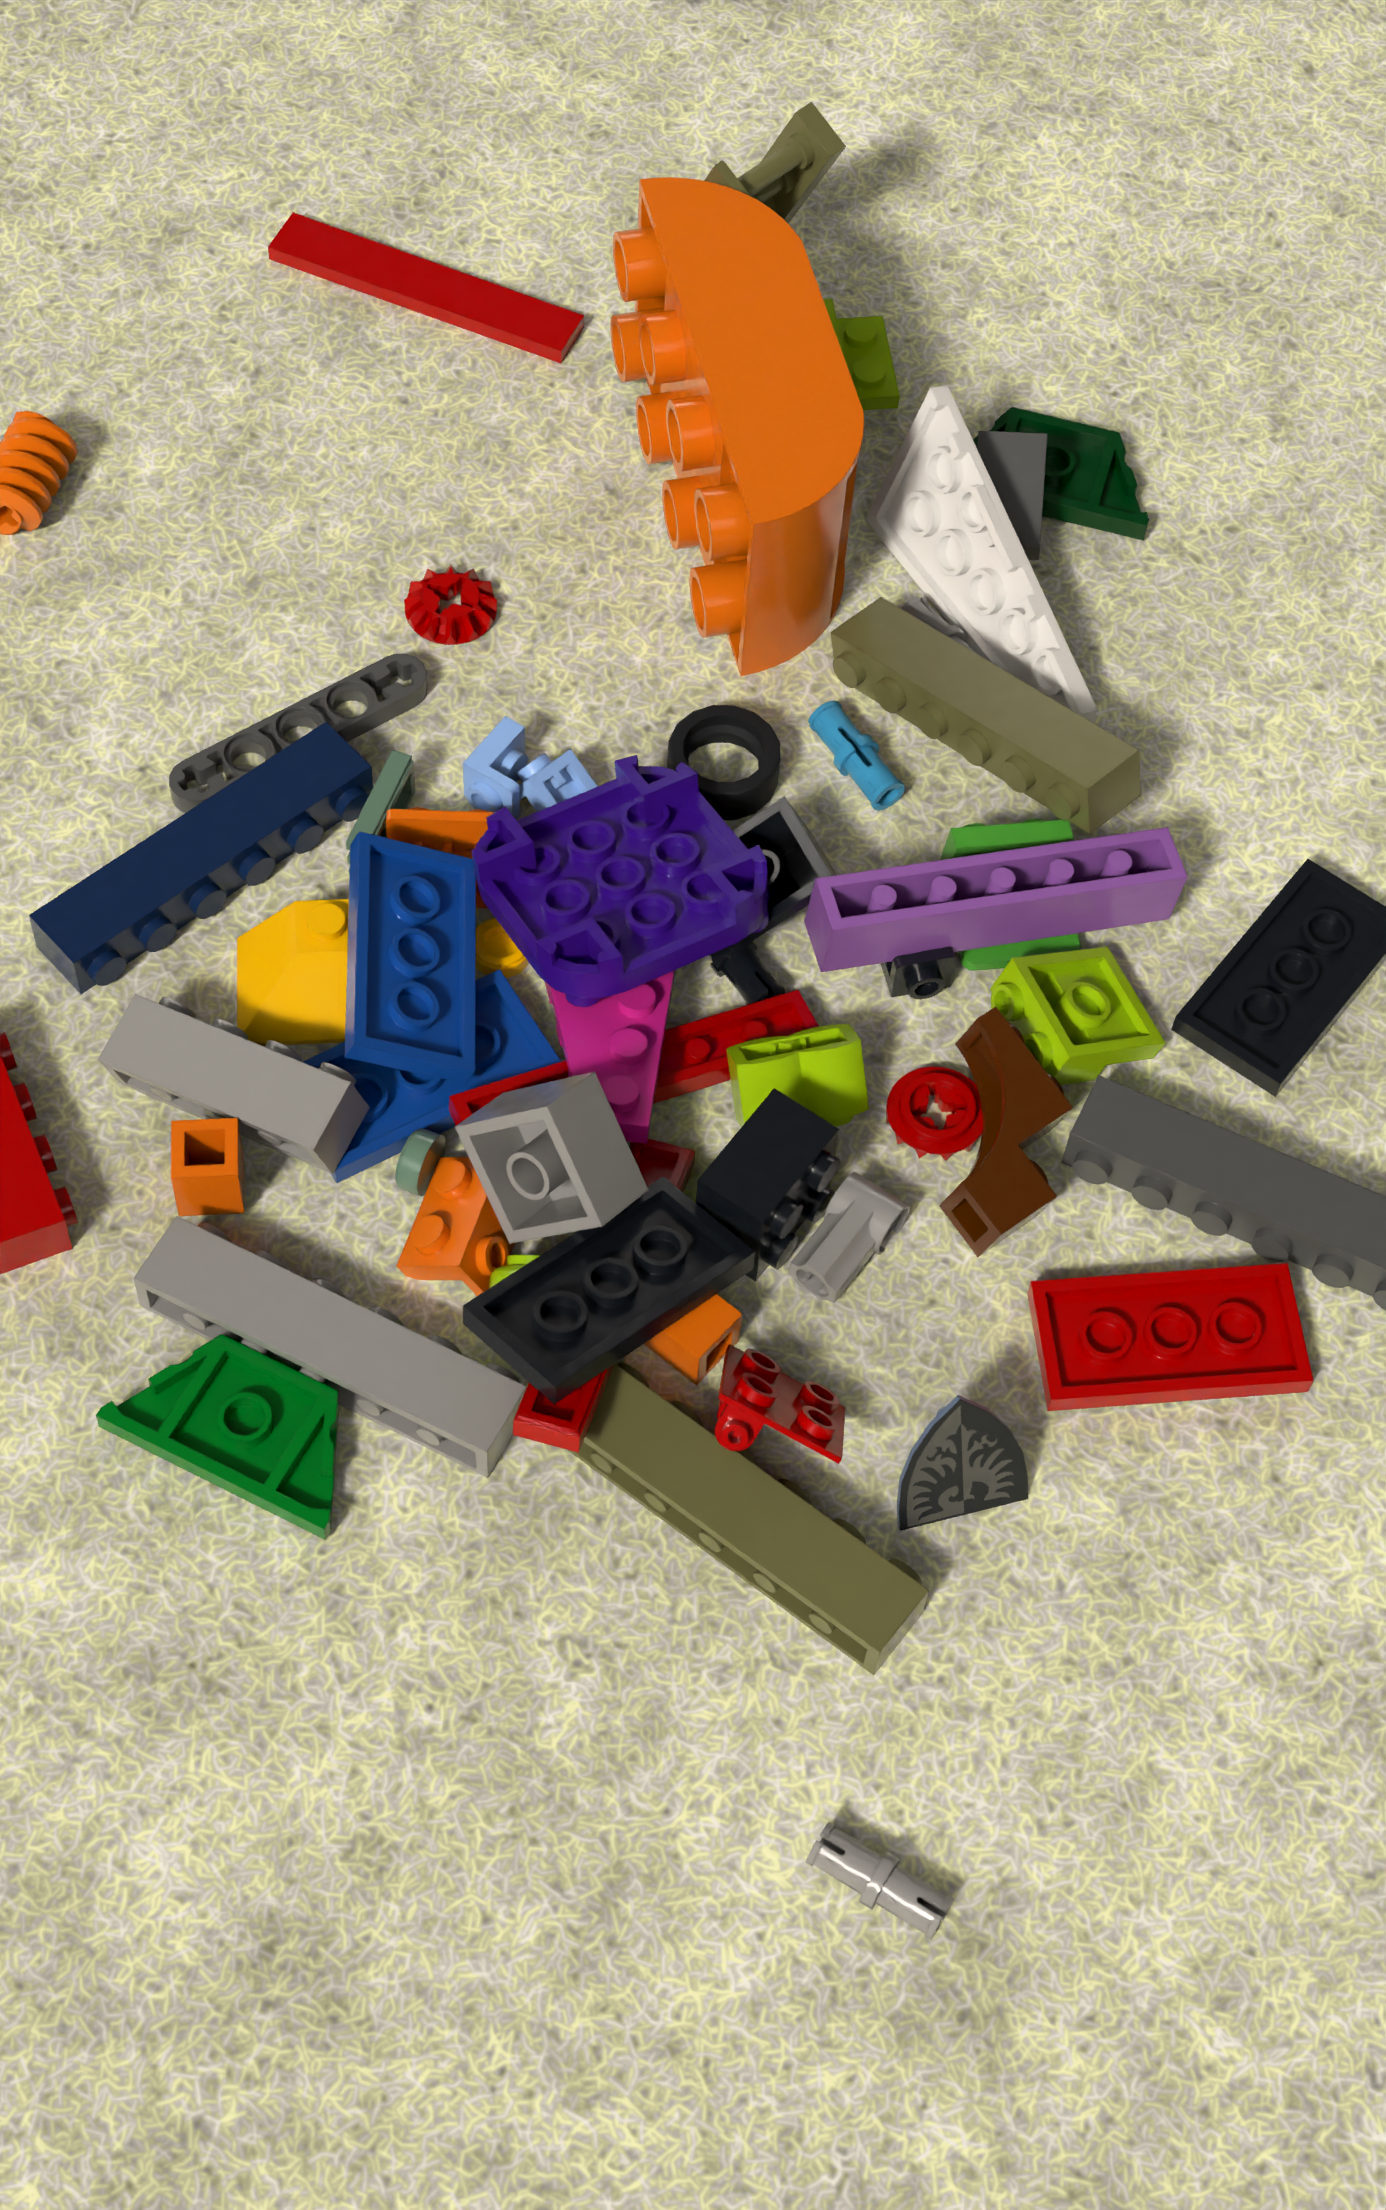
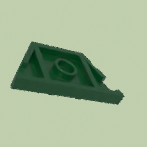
(1083, 473)

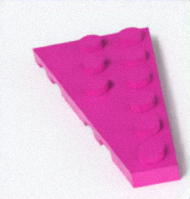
(622, 1044)

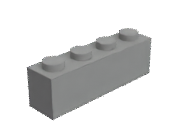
(224, 1075)

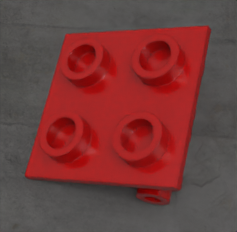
(759, 1394)

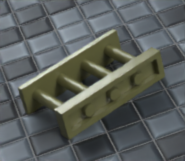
(790, 166)

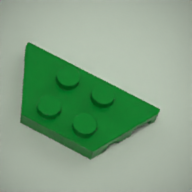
(241, 1428)

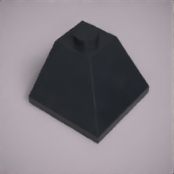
(791, 858)

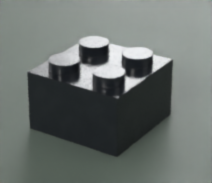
(772, 1179)

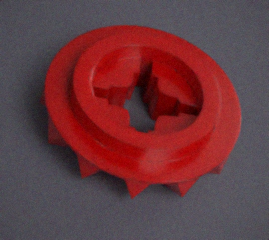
(458, 622)
(952, 1093)

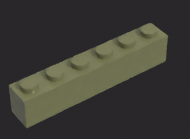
(987, 715)
(752, 1521)

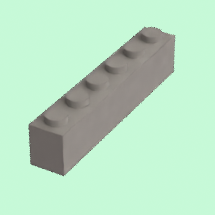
(365, 1354)

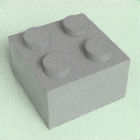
(552, 1158)

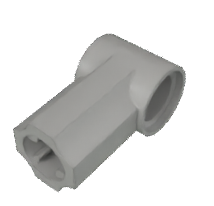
(852, 1230)

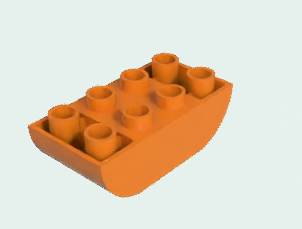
(745, 408)

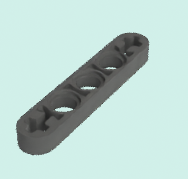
(268, 734)

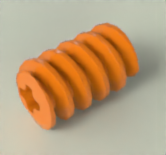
(31, 466)

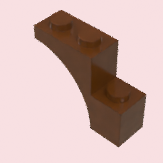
(1017, 1109)

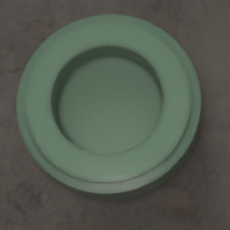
(419, 1160)

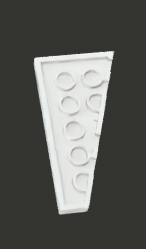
(963, 553)

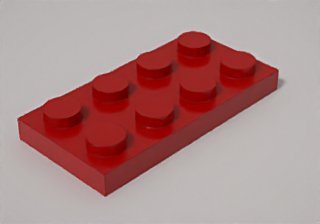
(1168, 1337)

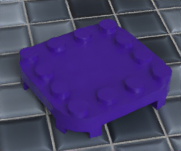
(621, 882)

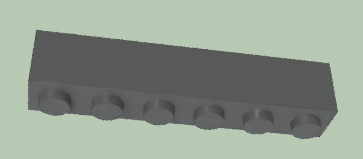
(1232, 1186)

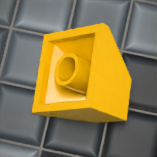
(295, 975)

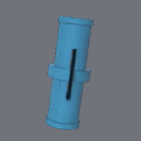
(856, 755)

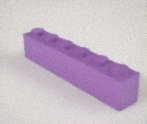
(994, 898)

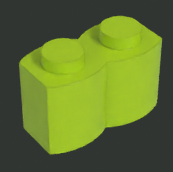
(813, 1067)

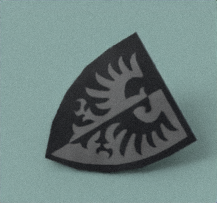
(960, 1467)

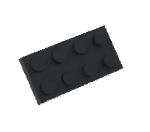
(1288, 978)
(607, 1290)

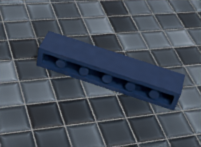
(202, 859)

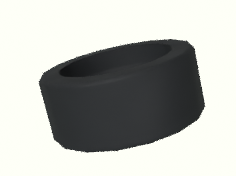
(739, 728)

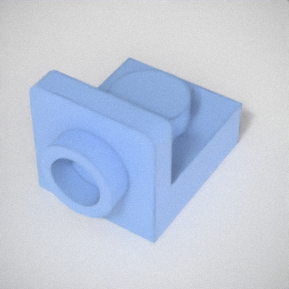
(492, 769)
(553, 782)

